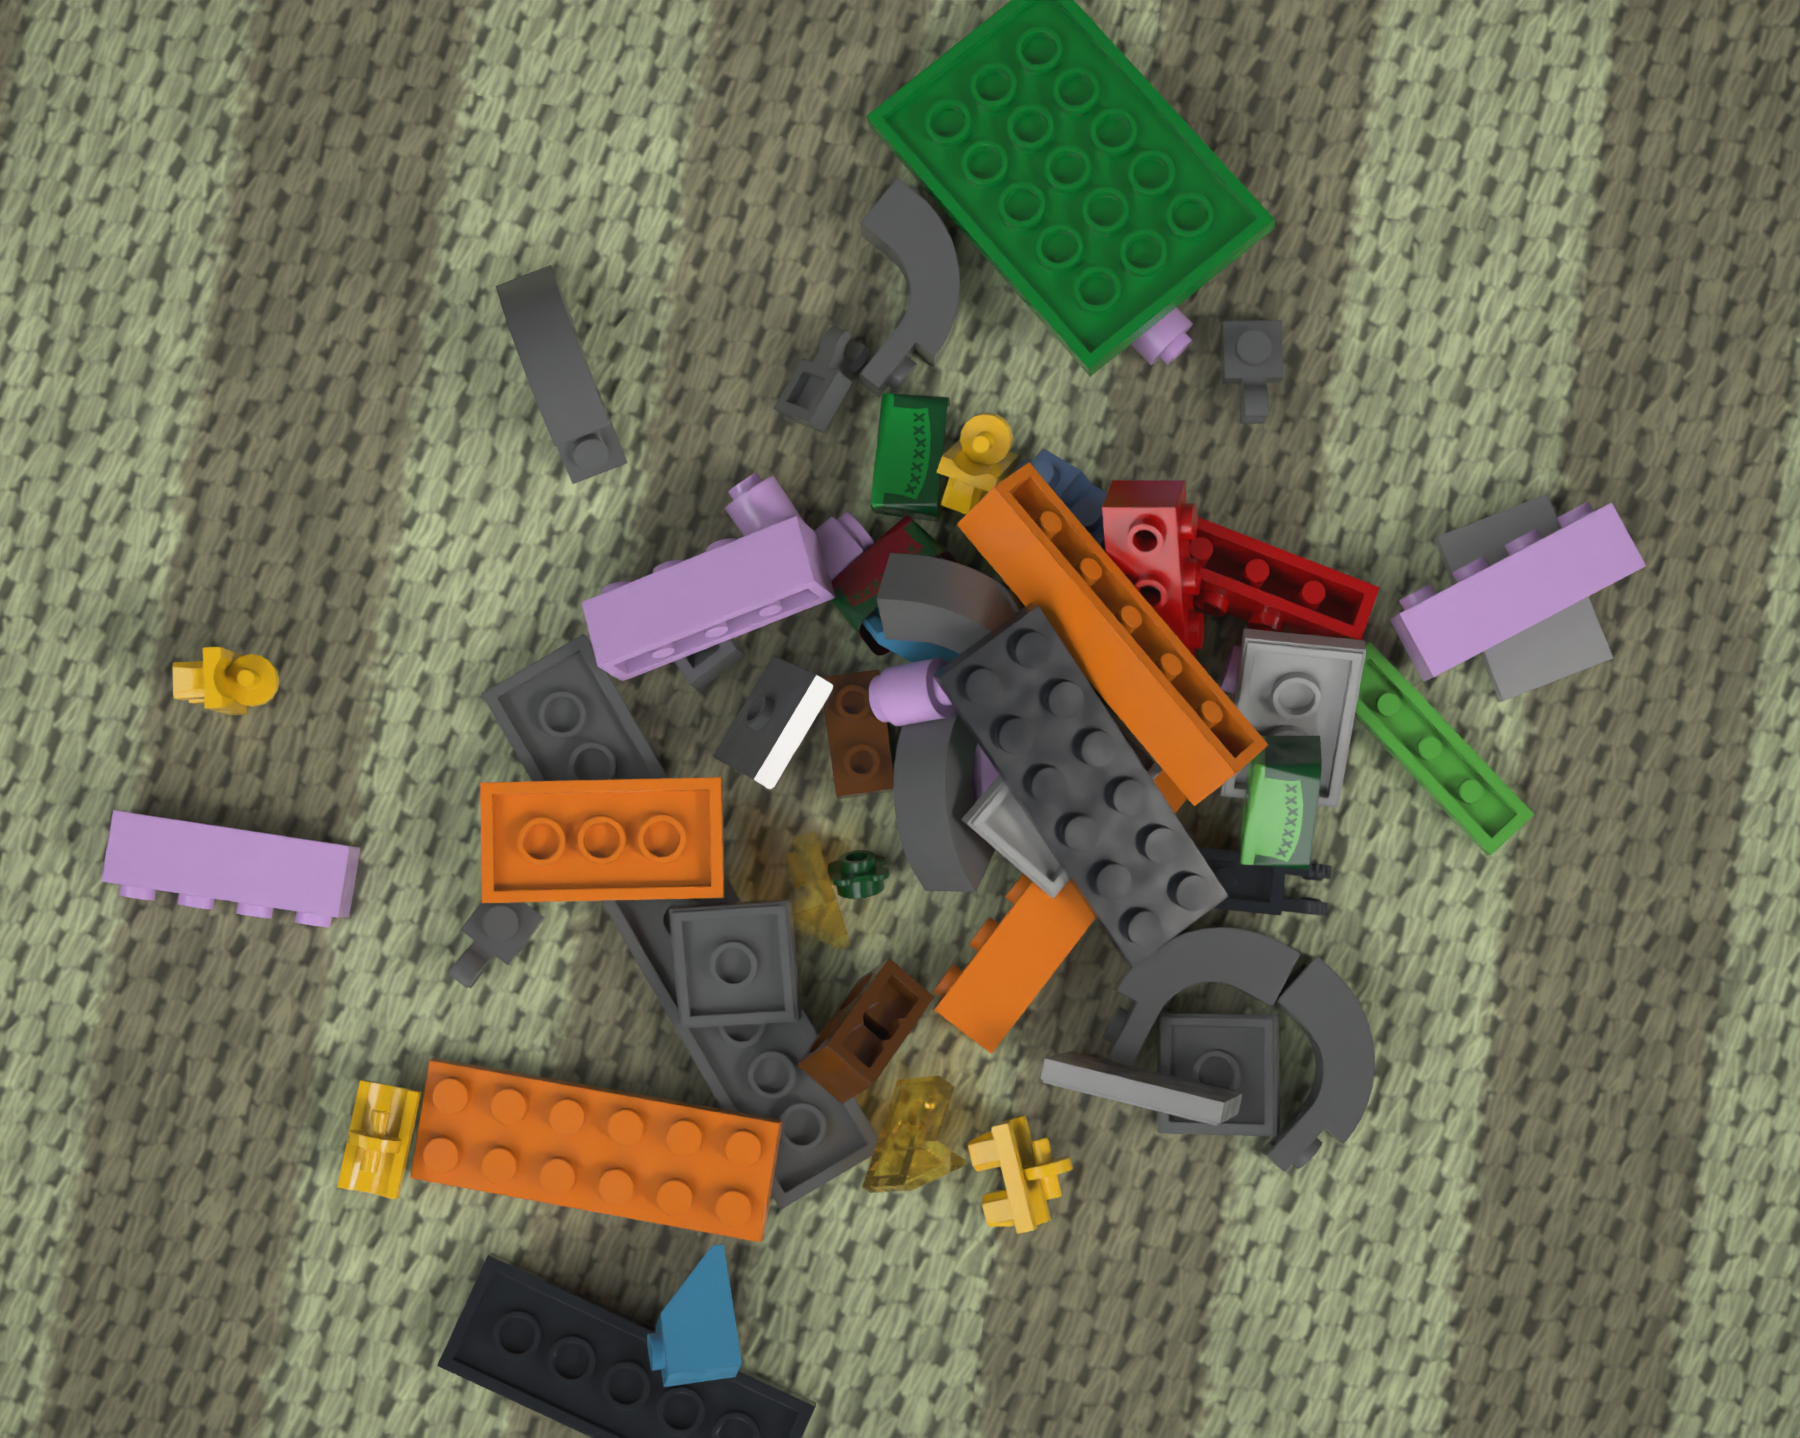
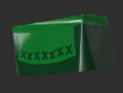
(909, 455)

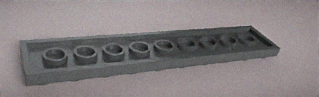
(576, 726)

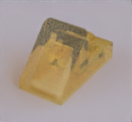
(820, 912)
(908, 1142)

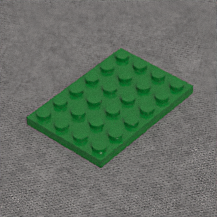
(1070, 175)

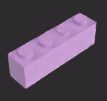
(1517, 591)
(707, 598)
(230, 865)

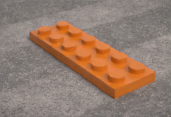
(596, 1149)

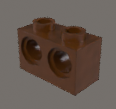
(857, 738)
(865, 1031)

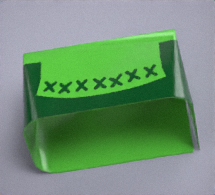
(1281, 803)

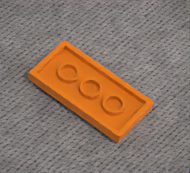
(602, 840)

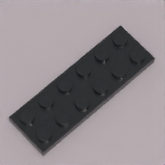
(1080, 784)
(594, 1367)

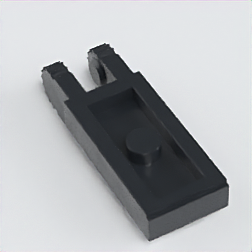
(1261, 887)

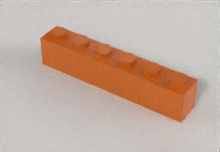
(1112, 634)
(1019, 953)

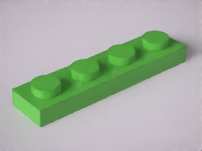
(1437, 755)

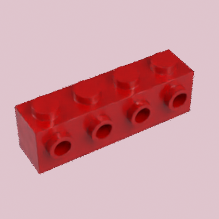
(1148, 539)
(1276, 587)

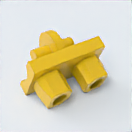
(977, 461)
(226, 681)
(379, 1139)
(1027, 1173)

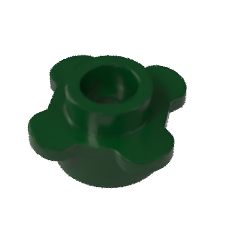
(858, 874)

